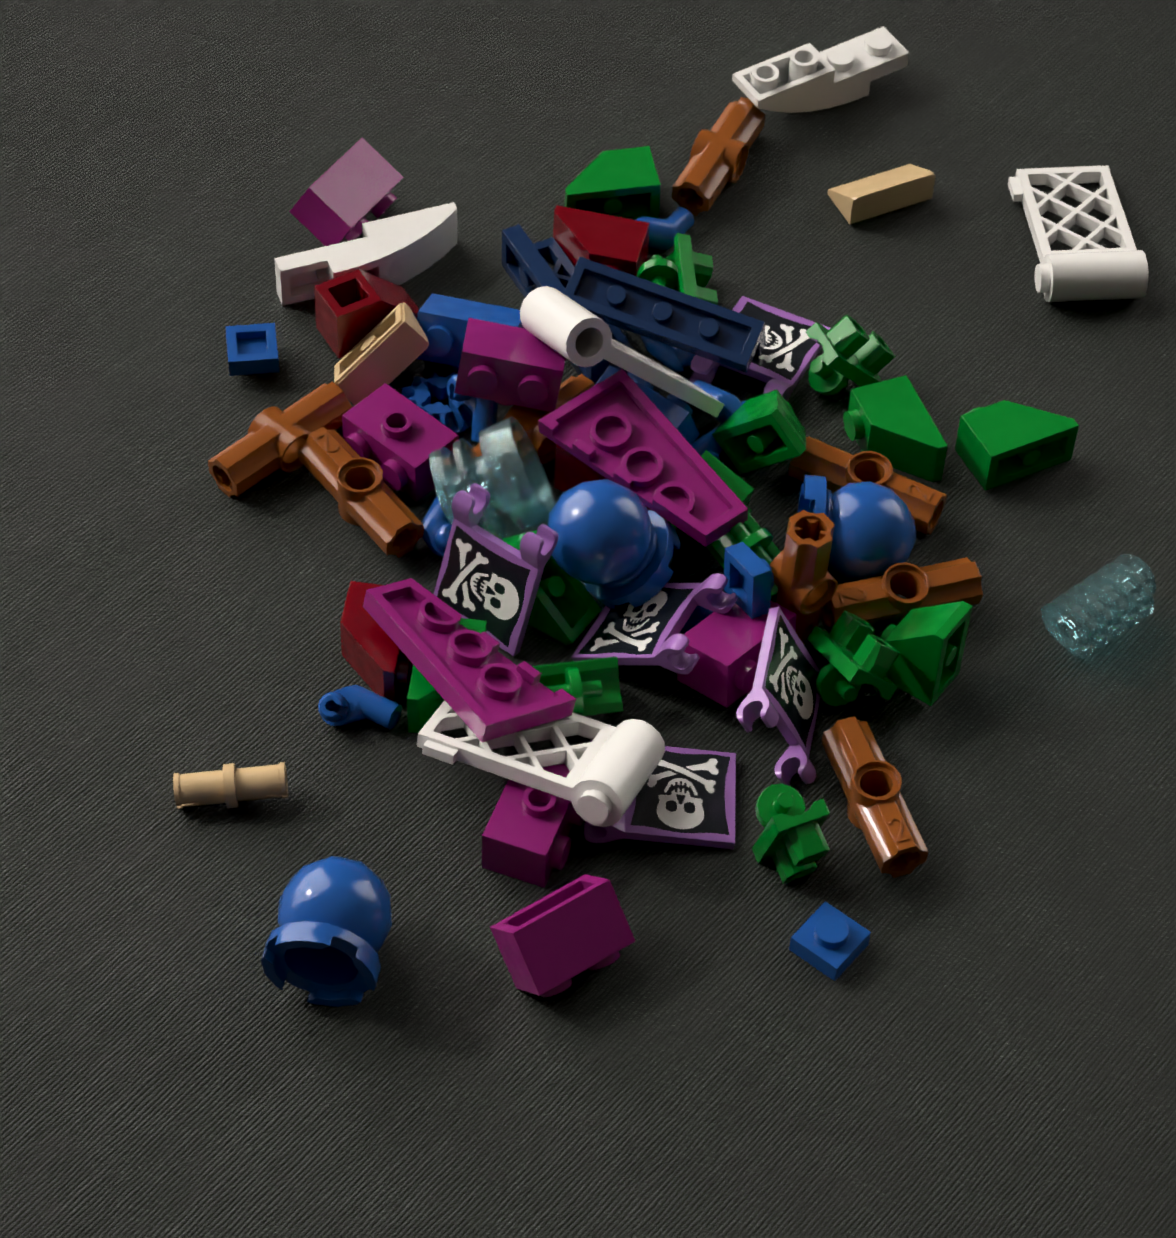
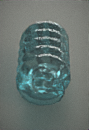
(1101, 606)

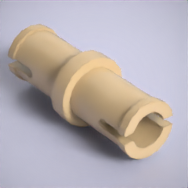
(230, 785)

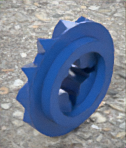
(455, 416)

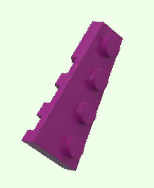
(635, 445)
(464, 665)

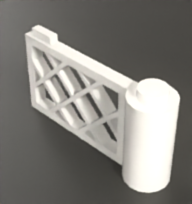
(1089, 268)
(588, 340)
(602, 772)

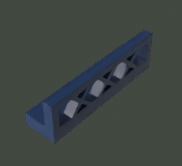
(530, 271)
(666, 315)

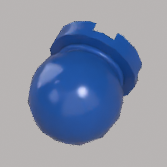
(869, 529)
(612, 542)
(330, 932)

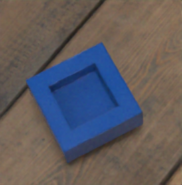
(252, 349)
(748, 578)
(829, 941)

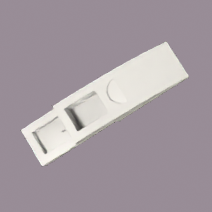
(825, 79)
(390, 249)

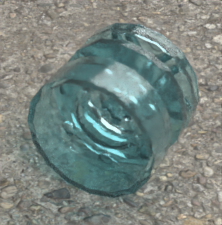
(505, 469)

